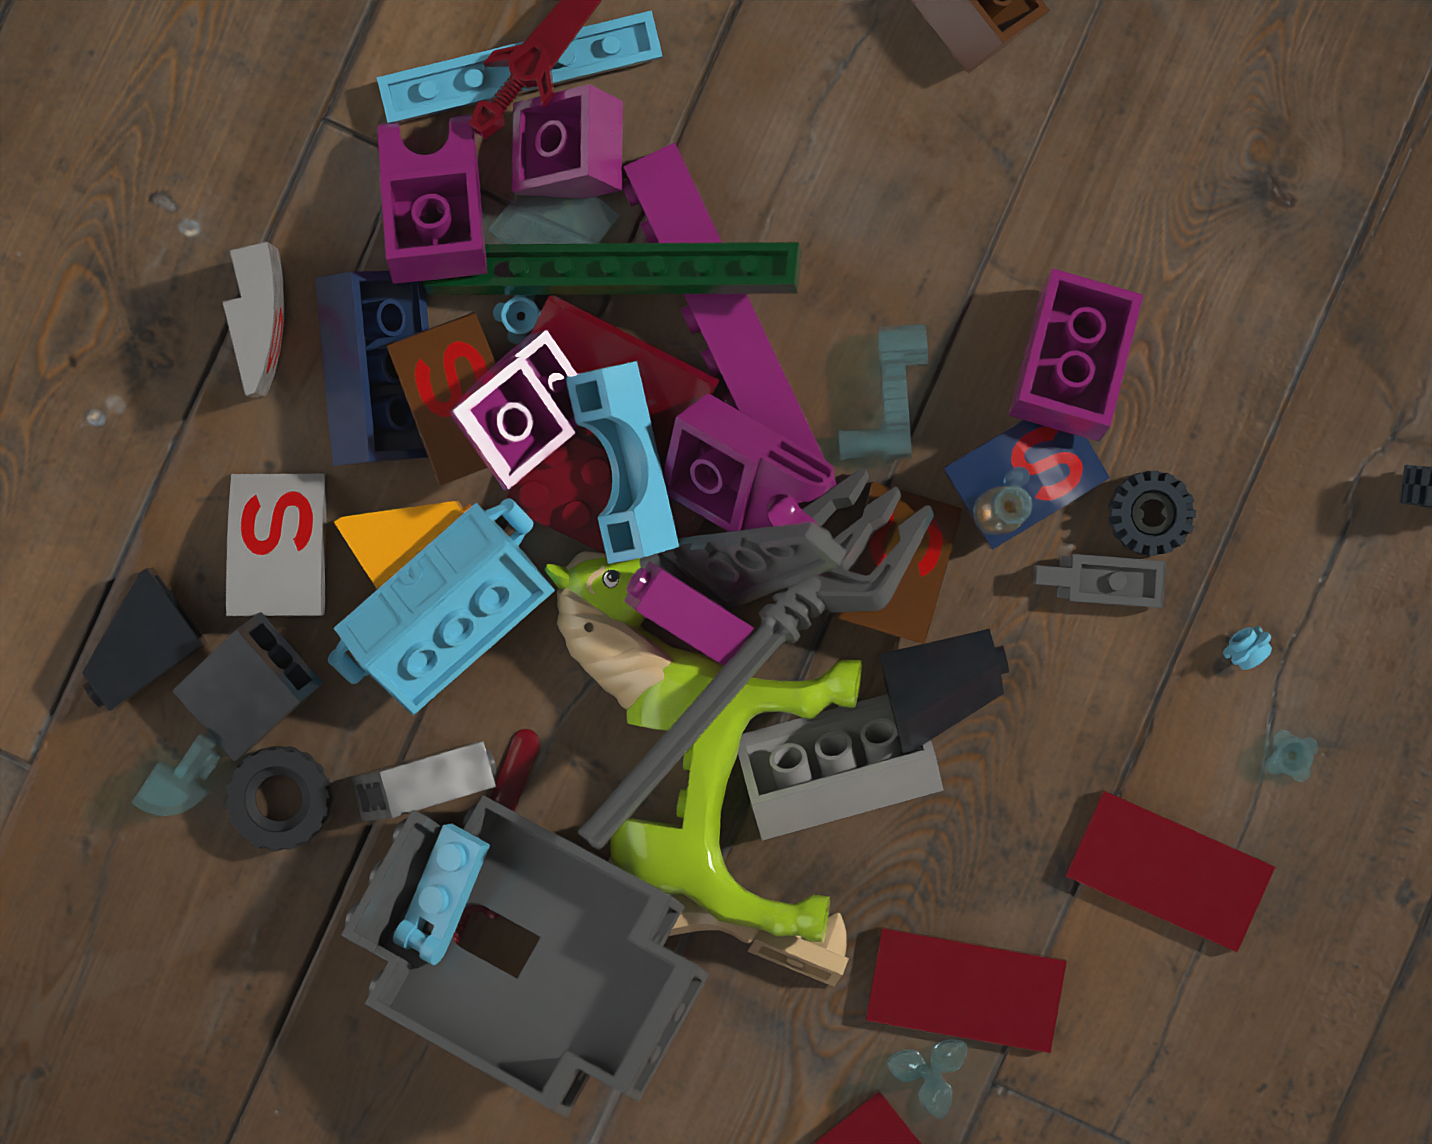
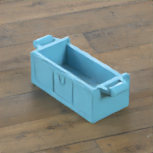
(443, 607)

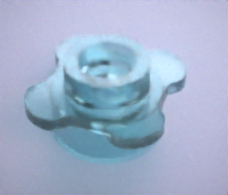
(1300, 766)

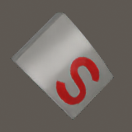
(258, 316)
(276, 545)

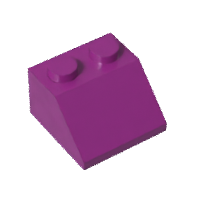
(568, 145)

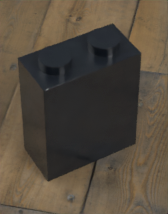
(247, 686)

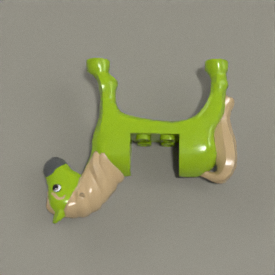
(656, 689)

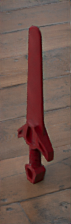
(532, 62)

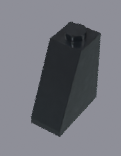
(141, 643)
(941, 684)

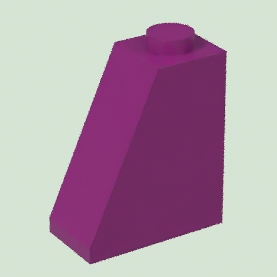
(687, 613)

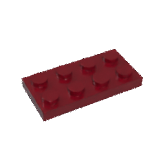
(574, 489)

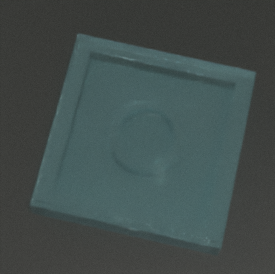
(554, 220)

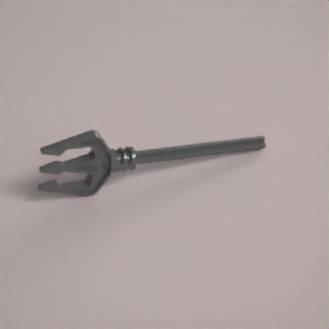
(833, 590)

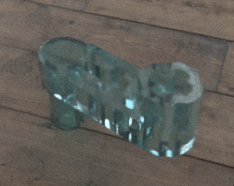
(898, 348)

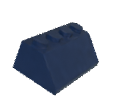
(363, 394)

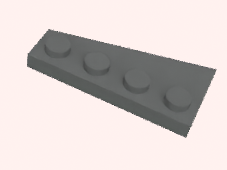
(757, 561)

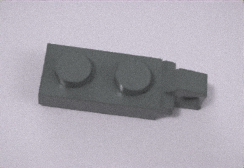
(1105, 580)

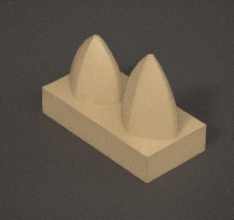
(817, 960)

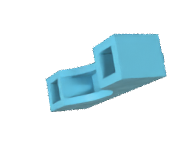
(638, 511)

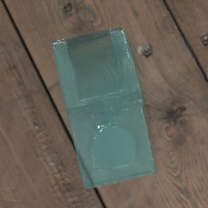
(175, 790)

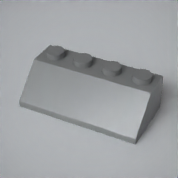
(832, 768)

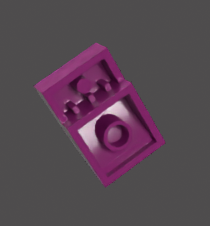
(519, 409)

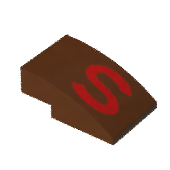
(434, 374)
(916, 596)

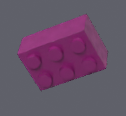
(1076, 355)

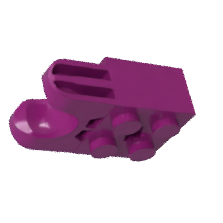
(432, 206)
(740, 469)

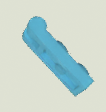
(442, 893)

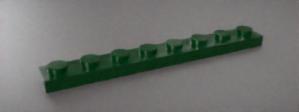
(631, 269)

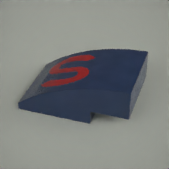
(1058, 467)

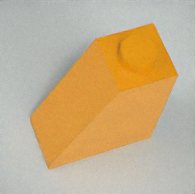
(393, 537)

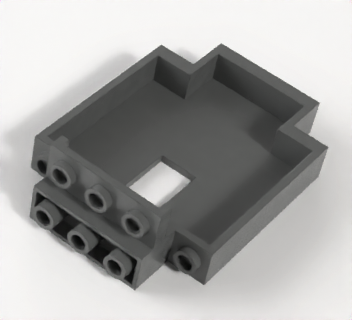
(591, 996)

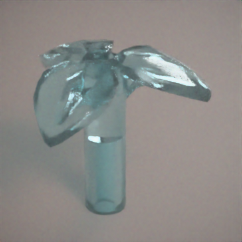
(935, 1092)

